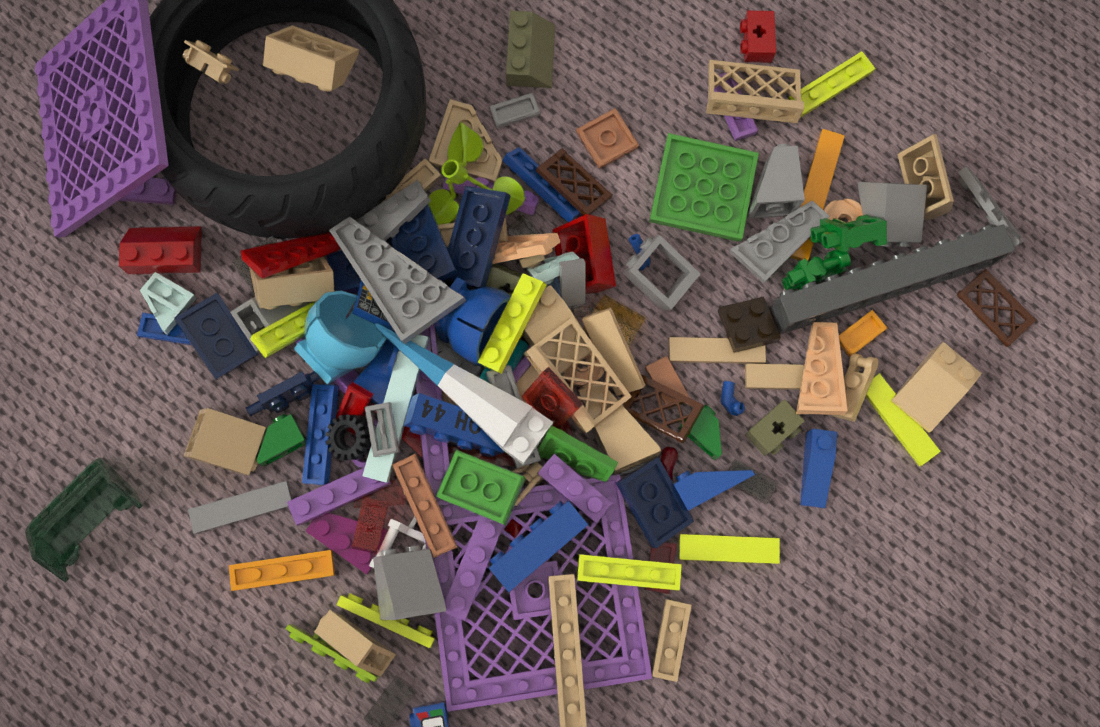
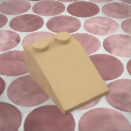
(547, 316)
(936, 386)

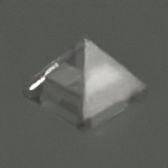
(582, 309)

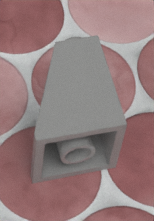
(779, 184)
(898, 205)
(407, 584)

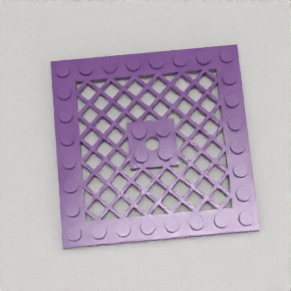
(100, 113)
(629, 667)

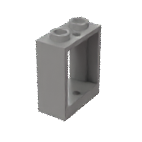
(677, 290)

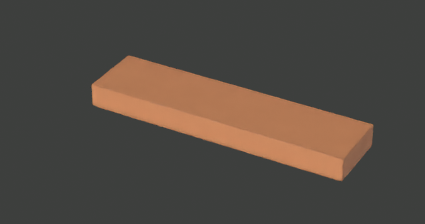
(424, 505)

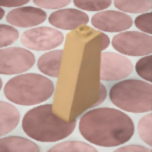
(620, 433)

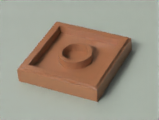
(607, 138)

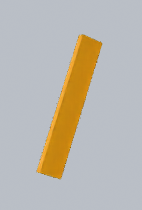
(820, 178)

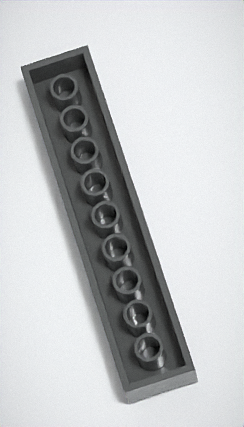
(890, 279)

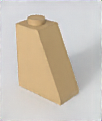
(354, 643)

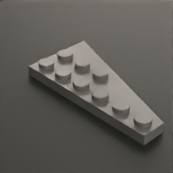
(399, 286)

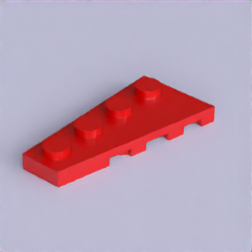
(280, 256)

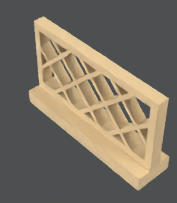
(754, 105)
(540, 362)

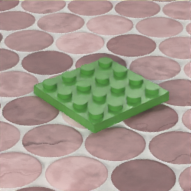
(704, 187)

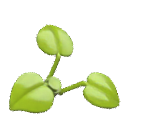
(464, 148)

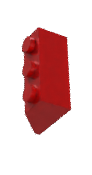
(589, 240)
(161, 250)

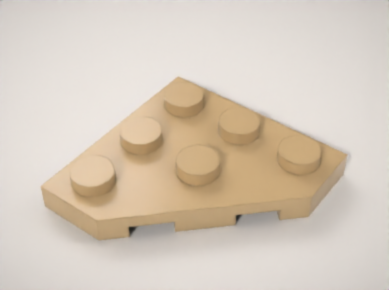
(489, 162)

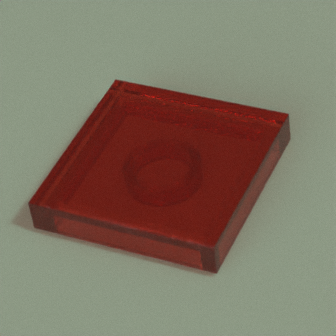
(552, 398)

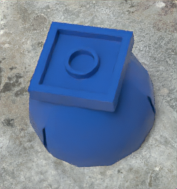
(472, 322)

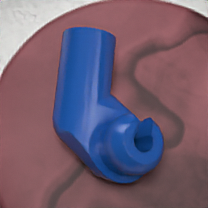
(635, 241)
(728, 400)

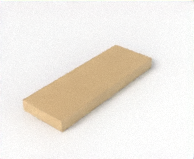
(611, 344)

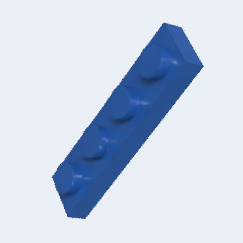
(526, 168)
(317, 456)

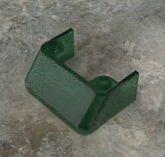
(75, 513)

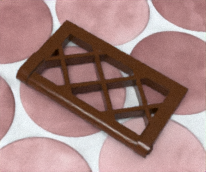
(557, 182)
(1014, 306)
(680, 399)

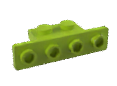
(322, 648)

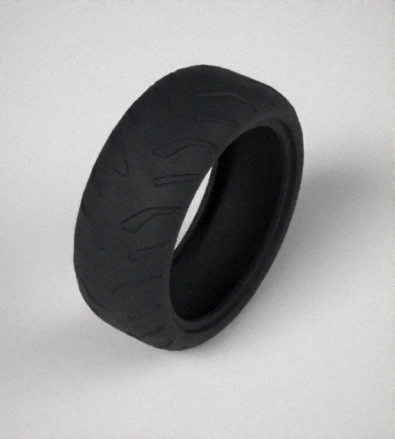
(314, 198)

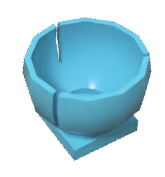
(338, 342)

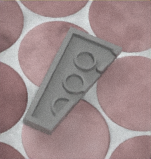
(985, 200)
(391, 214)
(778, 242)

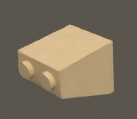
(225, 441)

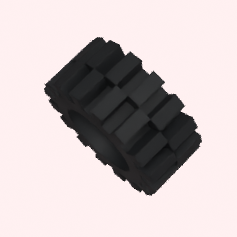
(337, 437)

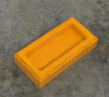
(861, 333)

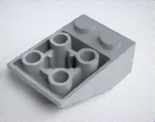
(253, 318)

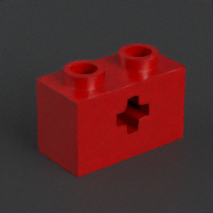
(759, 36)

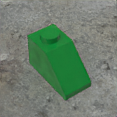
(706, 433)
(281, 439)

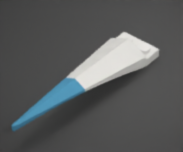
(504, 418)

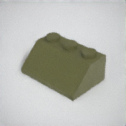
(530, 50)

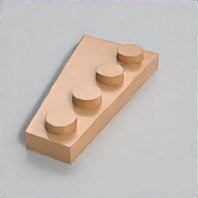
(823, 378)

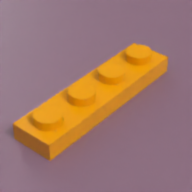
(281, 570)

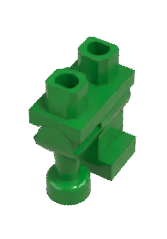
(852, 234)
(817, 269)

